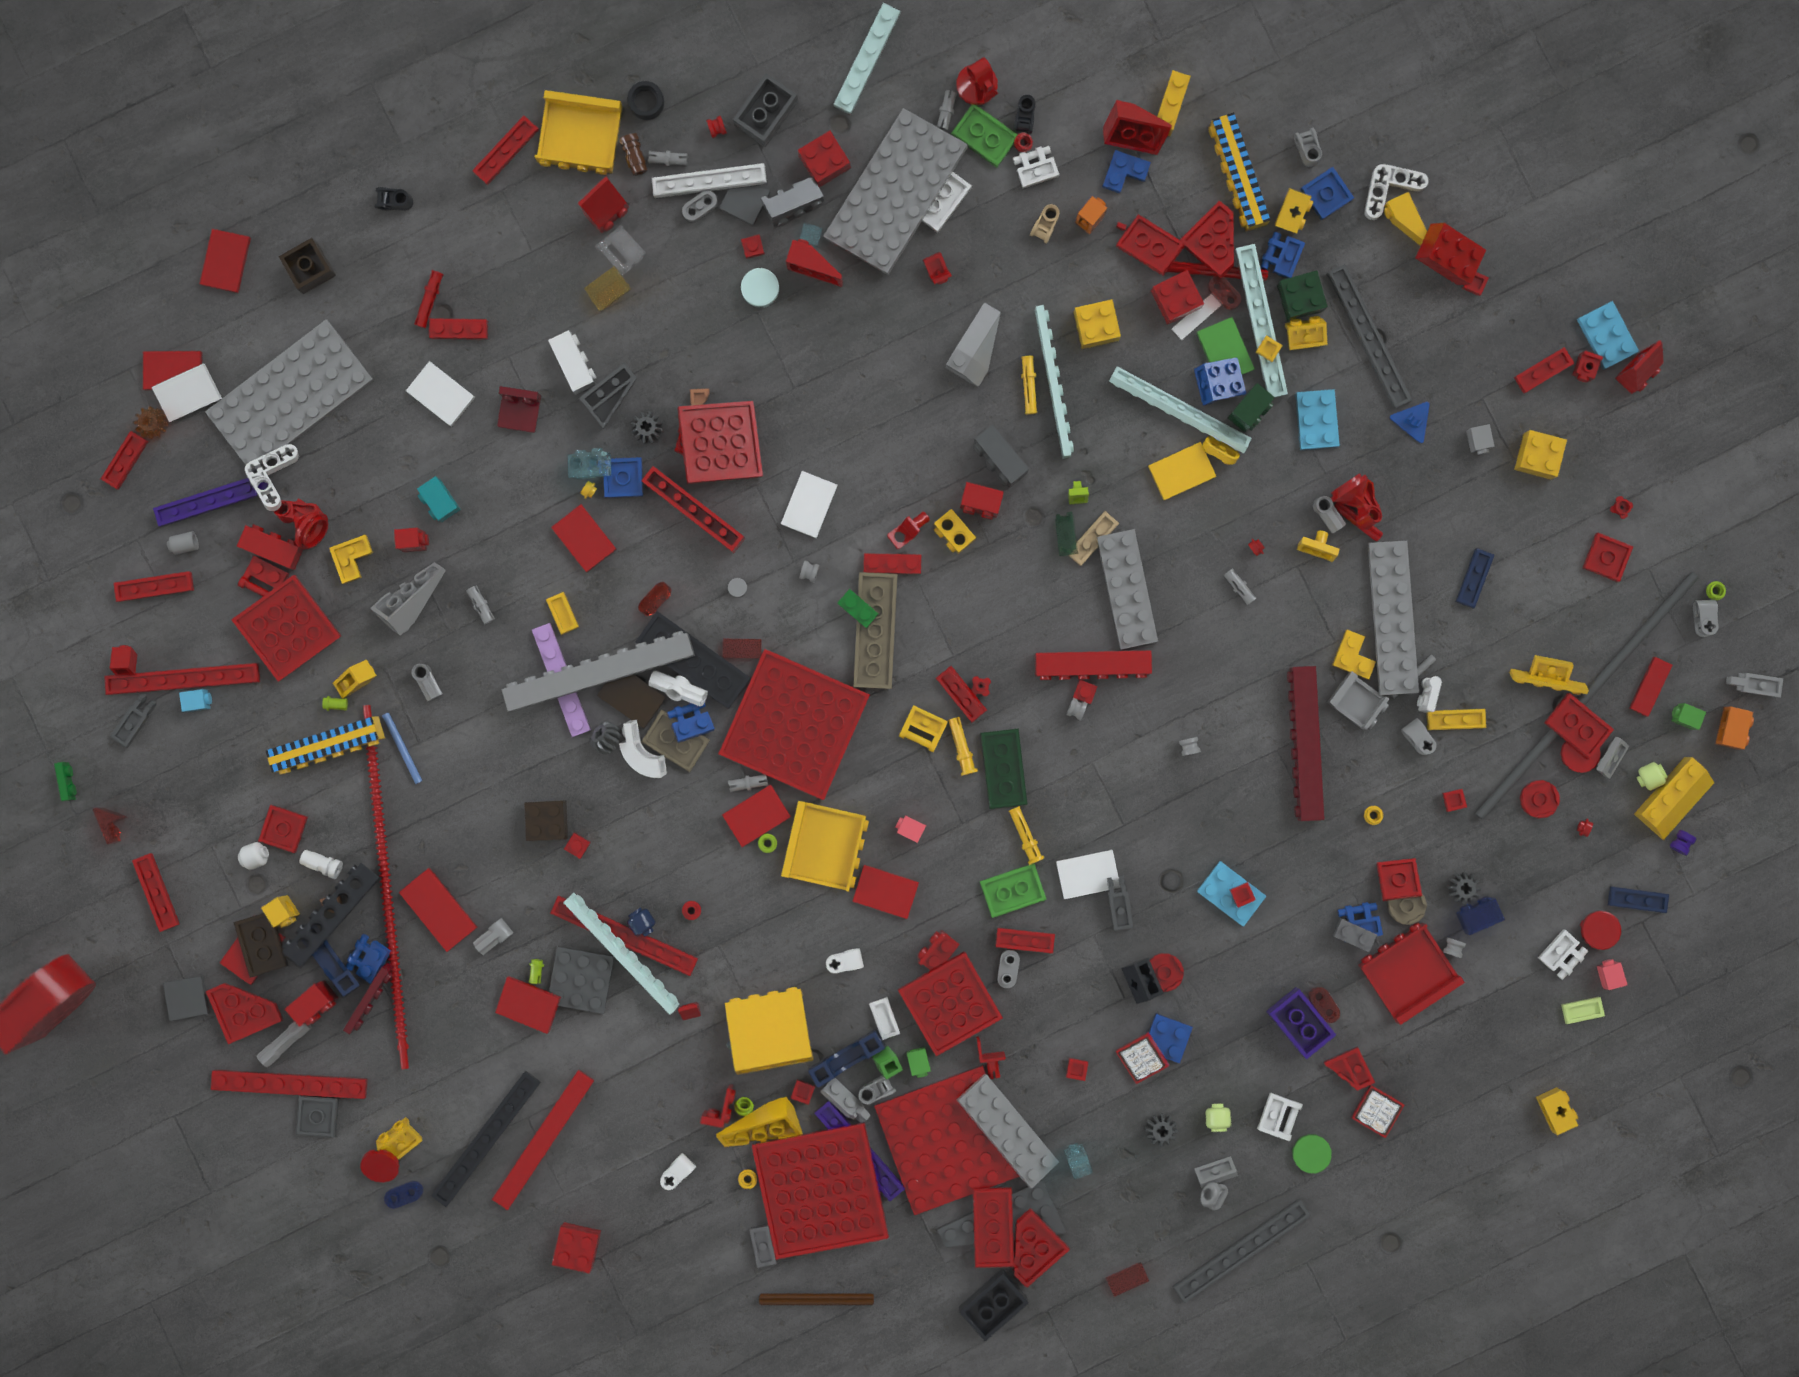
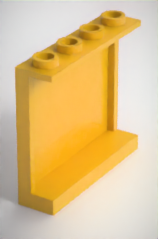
(579, 132)
(824, 846)
(768, 1031)

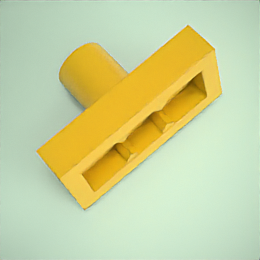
(1318, 547)

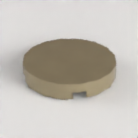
(1407, 910)

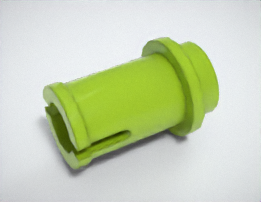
(335, 703)
(535, 971)

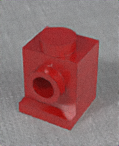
(1580, 370)

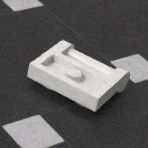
(1430, 693)
(1273, 1115)

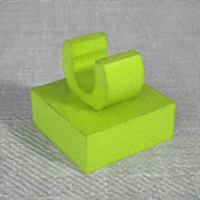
(1078, 494)

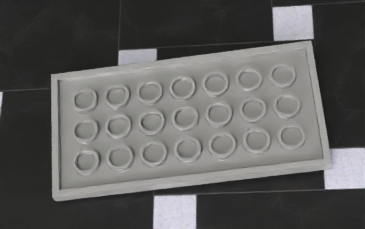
(895, 191)
(290, 394)

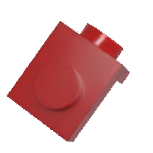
(937, 268)

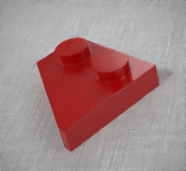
(1352, 1068)

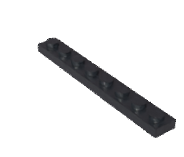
(486, 1138)

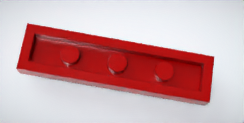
(505, 150)
(153, 586)
(155, 892)

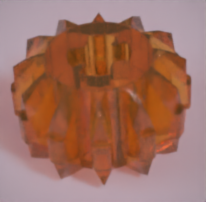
(157, 424)

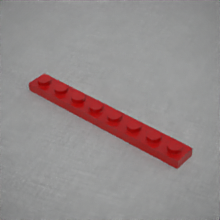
(289, 1084)

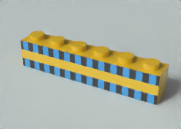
(1239, 172)
(325, 744)

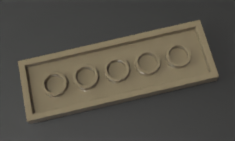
(876, 644)

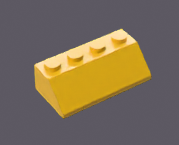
(1675, 798)

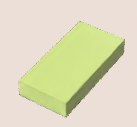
(1583, 1010)

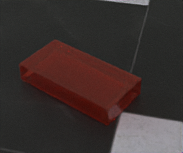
(742, 648)
(1127, 1279)

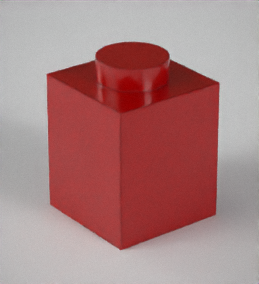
(123, 661)

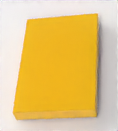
(1182, 471)

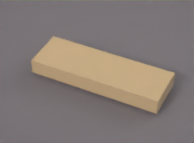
(1088, 542)

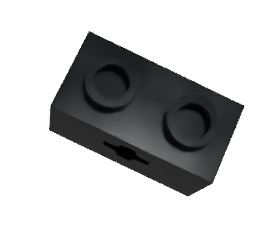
(1142, 980)

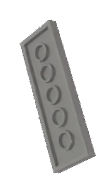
(1127, 589)
(1007, 1131)

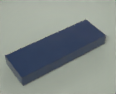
(1474, 578)
(1638, 899)

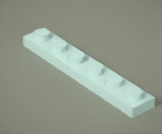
(866, 58)

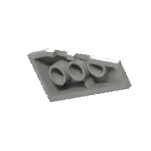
(974, 350)
(405, 605)

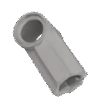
(1329, 516)
(428, 683)
(496, 934)

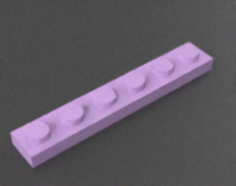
(555, 661)

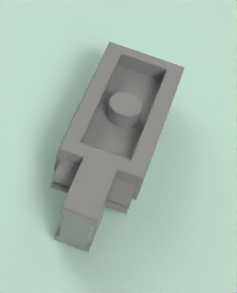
(1757, 684)
(845, 1101)

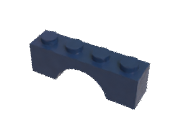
(333, 967)
(846, 1057)

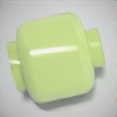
(1652, 776)
(1218, 1118)

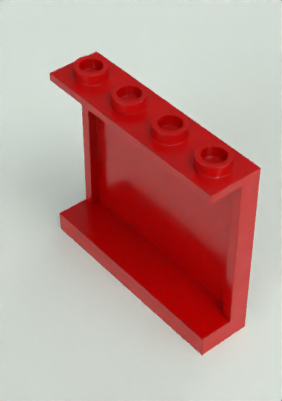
(1410, 973)

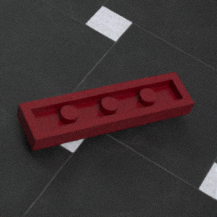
(372, 993)

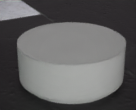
(737, 587)

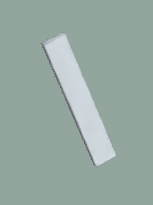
(709, 180)

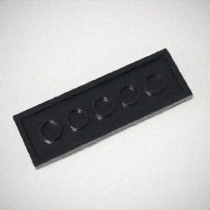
(704, 669)

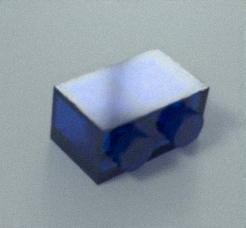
(1480, 915)

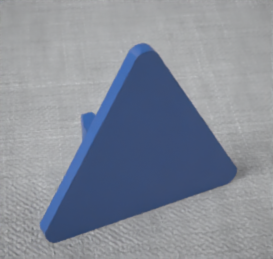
(1413, 420)

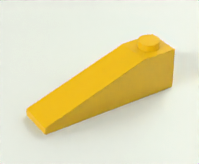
(771, 1121)

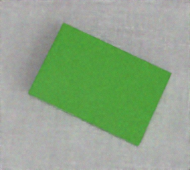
(985, 135)
(1224, 342)
(1013, 890)

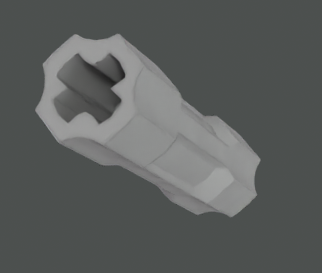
(282, 1043)

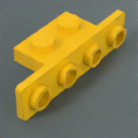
(1550, 673)

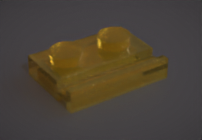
(607, 288)

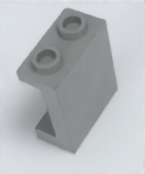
(1358, 701)

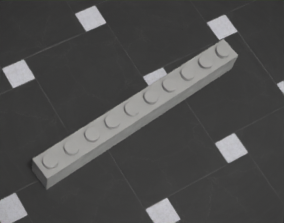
(598, 672)

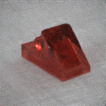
(106, 820)

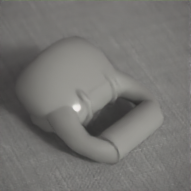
(1213, 1195)

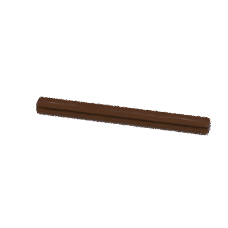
(816, 1299)

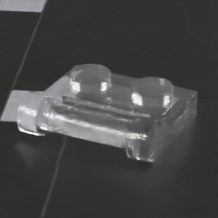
(625, 245)

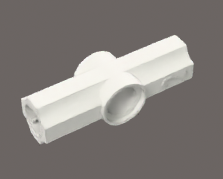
(678, 688)

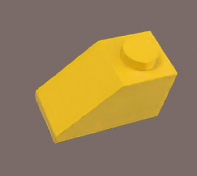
(354, 678)

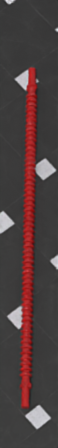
(402, 1043)

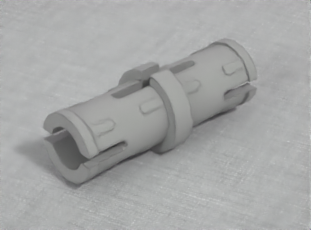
(946, 110)
(668, 158)
(1240, 586)
(480, 605)
(748, 783)

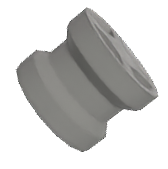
(809, 571)
(1076, 708)
(1189, 746)
(1454, 947)

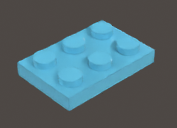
(1608, 335)
(1317, 419)
(1217, 891)

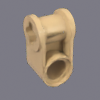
(1044, 226)

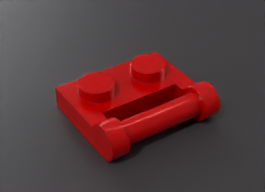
(263, 571)

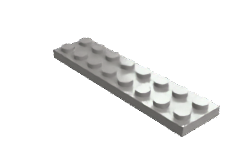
(1393, 618)

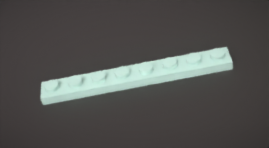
(1260, 316)
(1052, 373)
(1180, 409)
(621, 953)

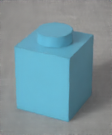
(195, 700)

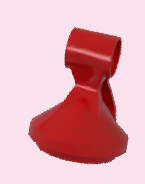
(977, 83)
(1360, 494)
(309, 522)

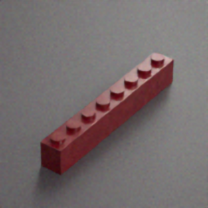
(1306, 743)

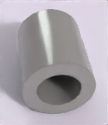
(183, 543)

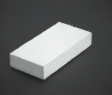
(884, 1018)

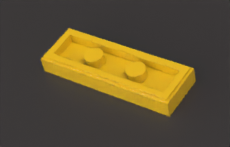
(1456, 719)

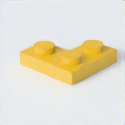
(346, 555)
(1348, 658)

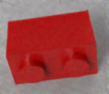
(411, 540)

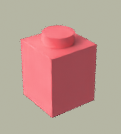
(910, 828)
(1611, 974)

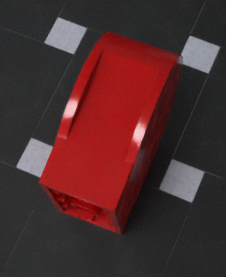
(42, 1002)

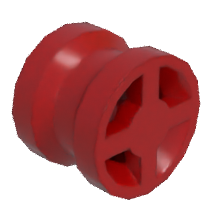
(716, 127)

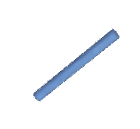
(402, 748)

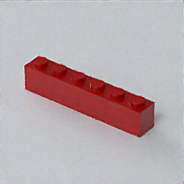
(693, 509)
(1092, 664)

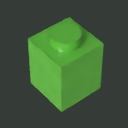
(1688, 716)
(918, 1062)
(887, 1063)

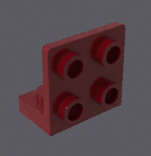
(518, 409)

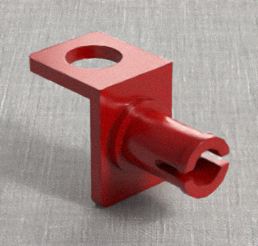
(909, 529)
(991, 1060)

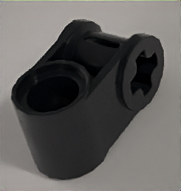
(1025, 117)
(389, 199)

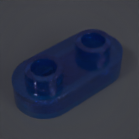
(402, 1194)

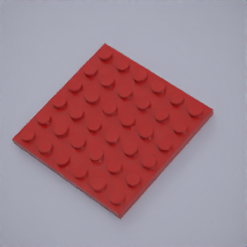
(794, 724)
(939, 1145)
(820, 1191)

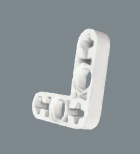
(1389, 180)
(262, 475)

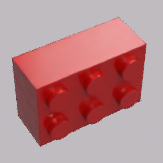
(1450, 254)

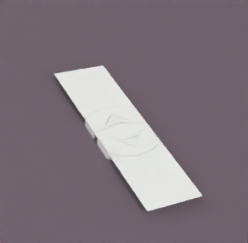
(1194, 319)

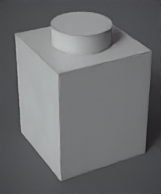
(1480, 439)

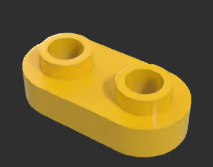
(1220, 450)

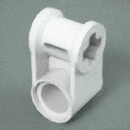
(848, 960)
(679, 1170)

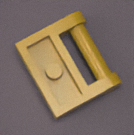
(926, 722)

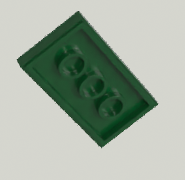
(1004, 768)

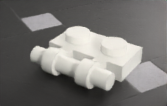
(1037, 172)
(1559, 950)

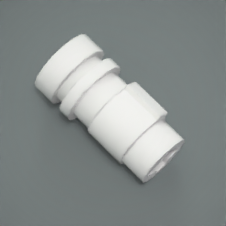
(320, 863)

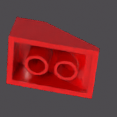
(1135, 128)
(603, 205)
(809, 262)
(1641, 368)

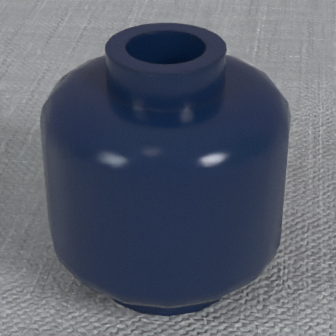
(641, 922)

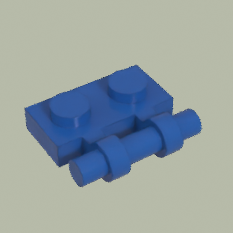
(1288, 257)
(693, 726)
(1368, 922)
(373, 961)

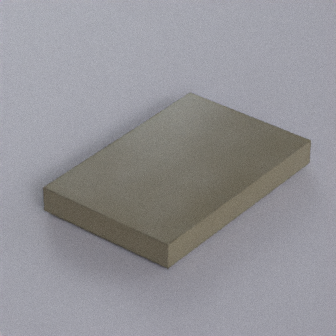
(663, 740)

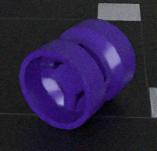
(1683, 842)

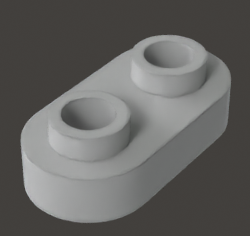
(698, 204)
(1008, 968)

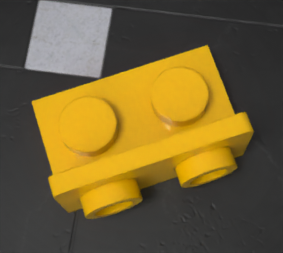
(1306, 333)
(399, 1139)

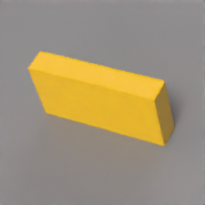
(562, 613)

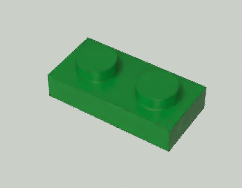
(857, 608)
(66, 787)

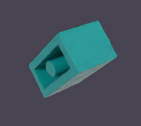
(438, 499)

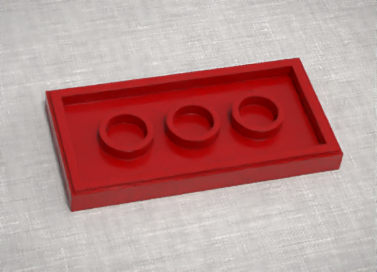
(438, 909)
(993, 1227)

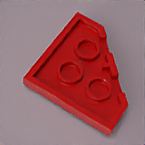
(1213, 239)
(241, 1011)
(1035, 1248)

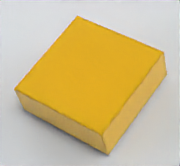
(1269, 348)

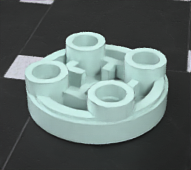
(760, 287)

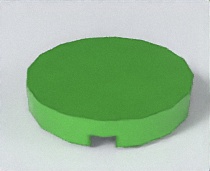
(1311, 1153)

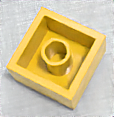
(1097, 324)
(1540, 454)

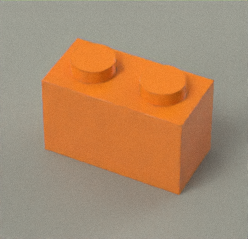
(1091, 214)
(1734, 728)

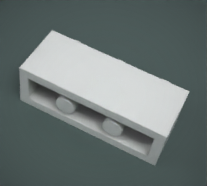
(573, 362)

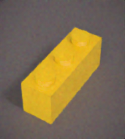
(1173, 98)

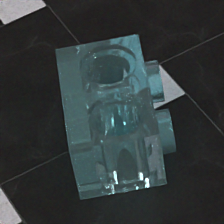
(589, 464)
(1078, 1160)

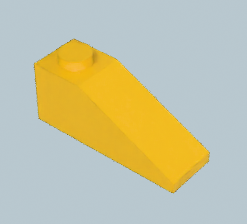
(1406, 217)

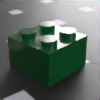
(1302, 295)
(1254, 404)

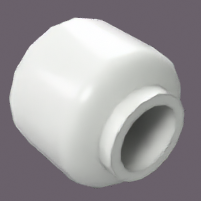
(253, 856)

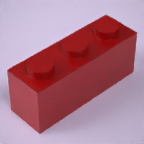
(270, 546)

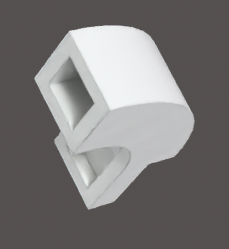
(637, 756)

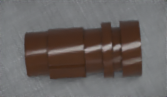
(634, 155)

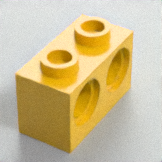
(958, 528)

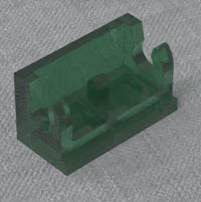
(1066, 534)

